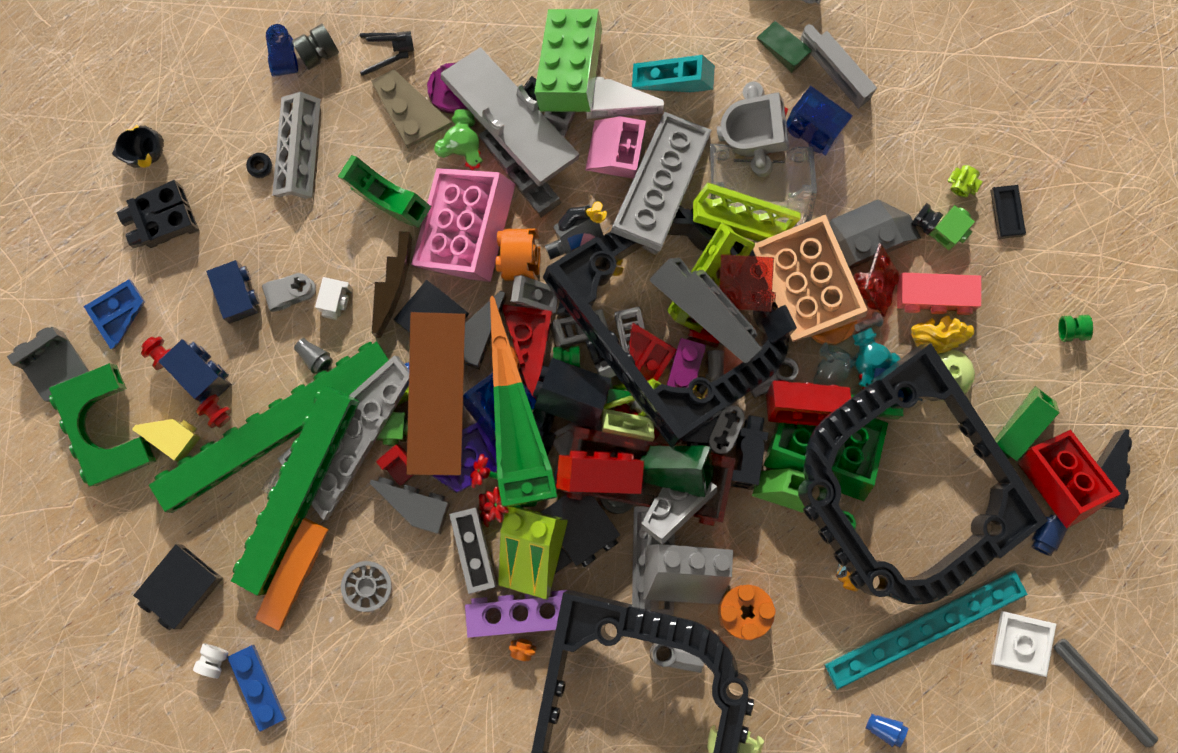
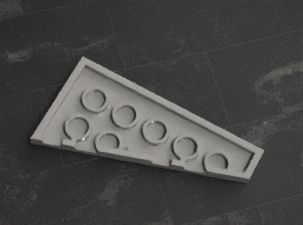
(377, 402)

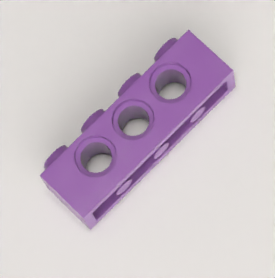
(479, 626)

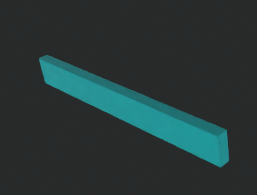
(925, 629)

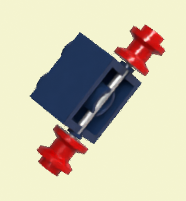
(195, 373)

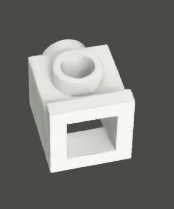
(332, 297)

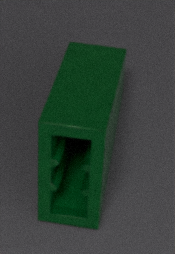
(679, 468)

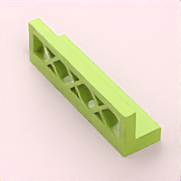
(741, 218)
(710, 262)

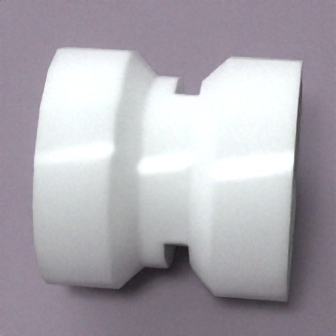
(210, 661)

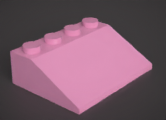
(463, 223)

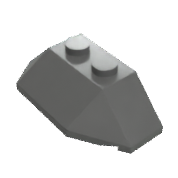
(870, 225)

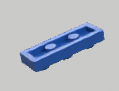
(256, 687)

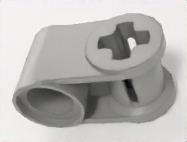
(284, 293)

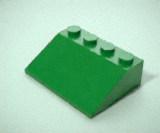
(855, 461)

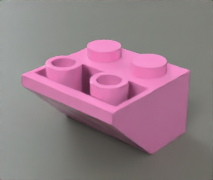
(616, 146)

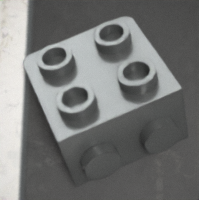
(48, 360)

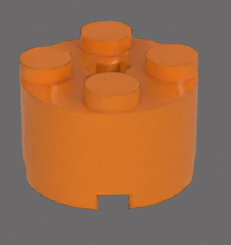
(518, 253)
(761, 609)

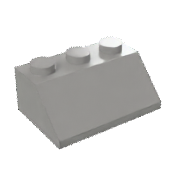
(686, 573)

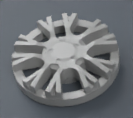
(366, 586)

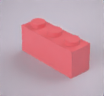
(939, 293)

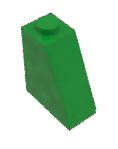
(1027, 423)

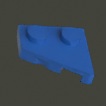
(115, 311)

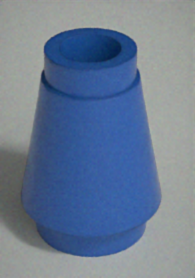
(888, 730)

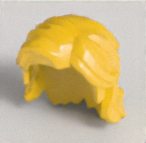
(944, 336)

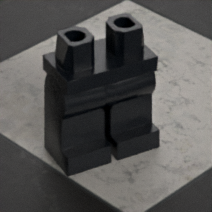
(158, 216)
(749, 453)

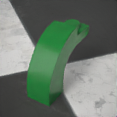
(383, 194)

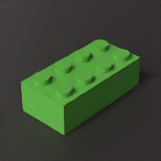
(568, 60)

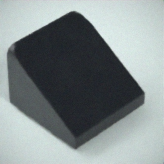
(778, 324)

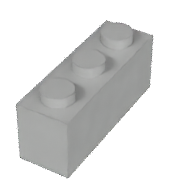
(473, 550)

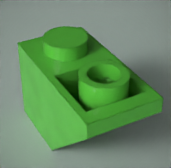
(780, 487)

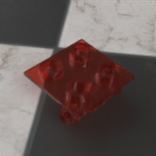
(748, 281)
(879, 283)

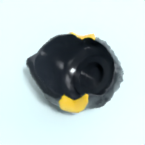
(139, 146)

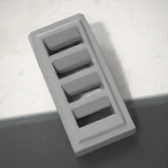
(625, 314)
(558, 336)

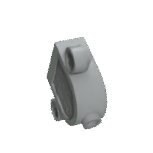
(756, 127)

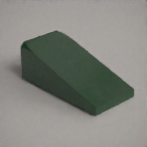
(785, 46)

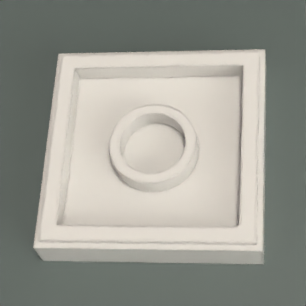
(1023, 644)

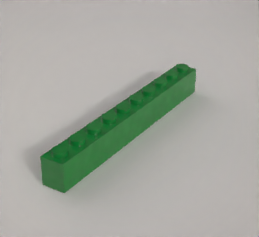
(260, 433)

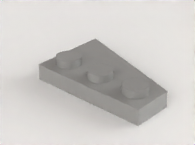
(672, 511)

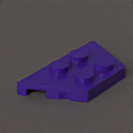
(473, 445)

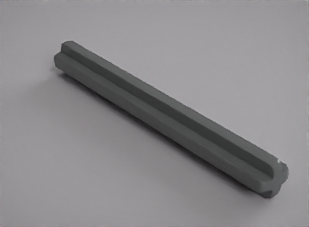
(1106, 693)

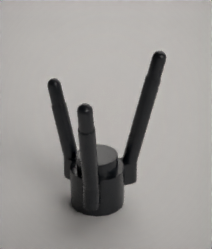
(400, 41)

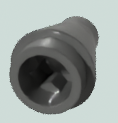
(313, 356)

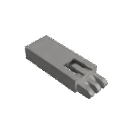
(839, 65)

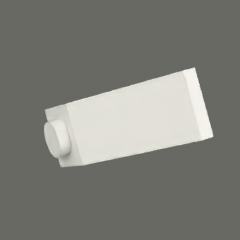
(617, 100)

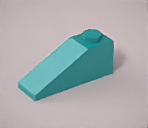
(675, 74)

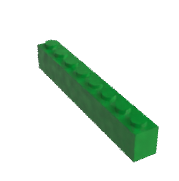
(295, 489)

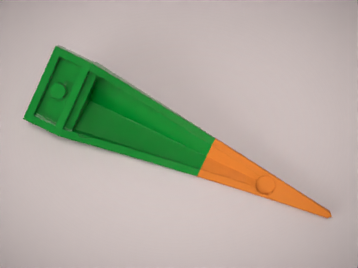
(522, 462)

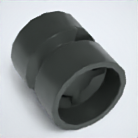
(315, 46)

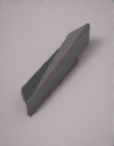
(708, 306)

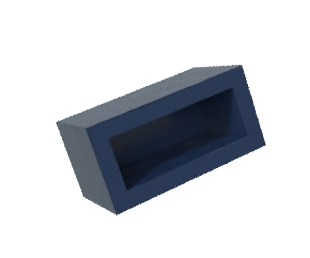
(233, 291)

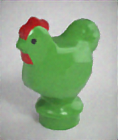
(461, 140)

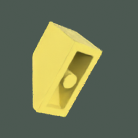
(170, 436)

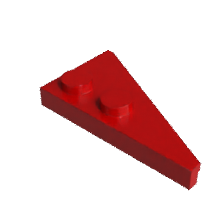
(530, 337)

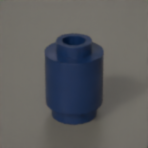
(1049, 536)

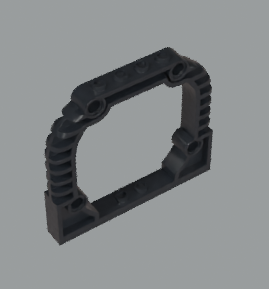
(671, 409)
(1010, 506)
(584, 619)

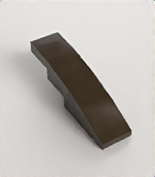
(389, 292)

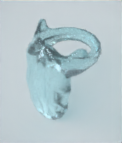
(835, 365)

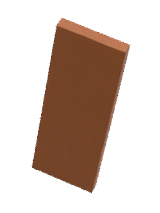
(435, 393)

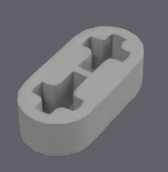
(732, 432)

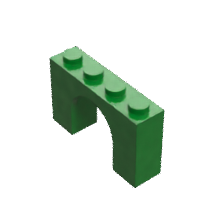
(73, 402)

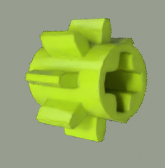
(965, 181)

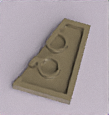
(409, 110)

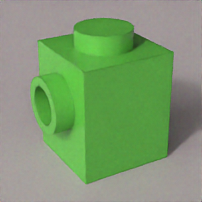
(953, 227)
(394, 430)

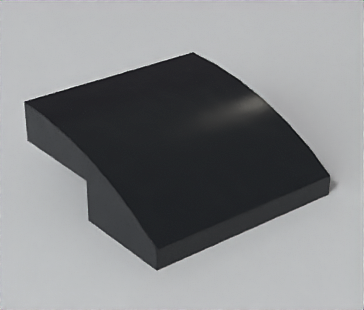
(427, 300)

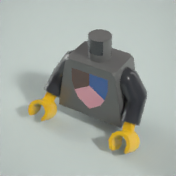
(578, 228)

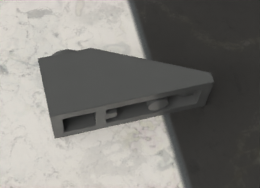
(479, 333)

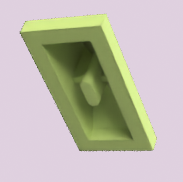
(627, 425)

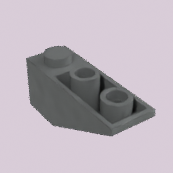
(419, 510)

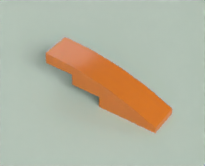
(291, 574)

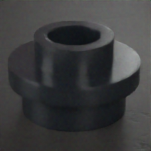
(257, 158)

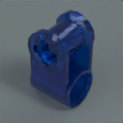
(281, 54)

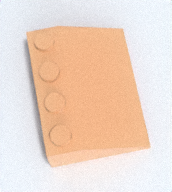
(812, 278)

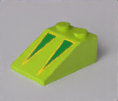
(530, 550)

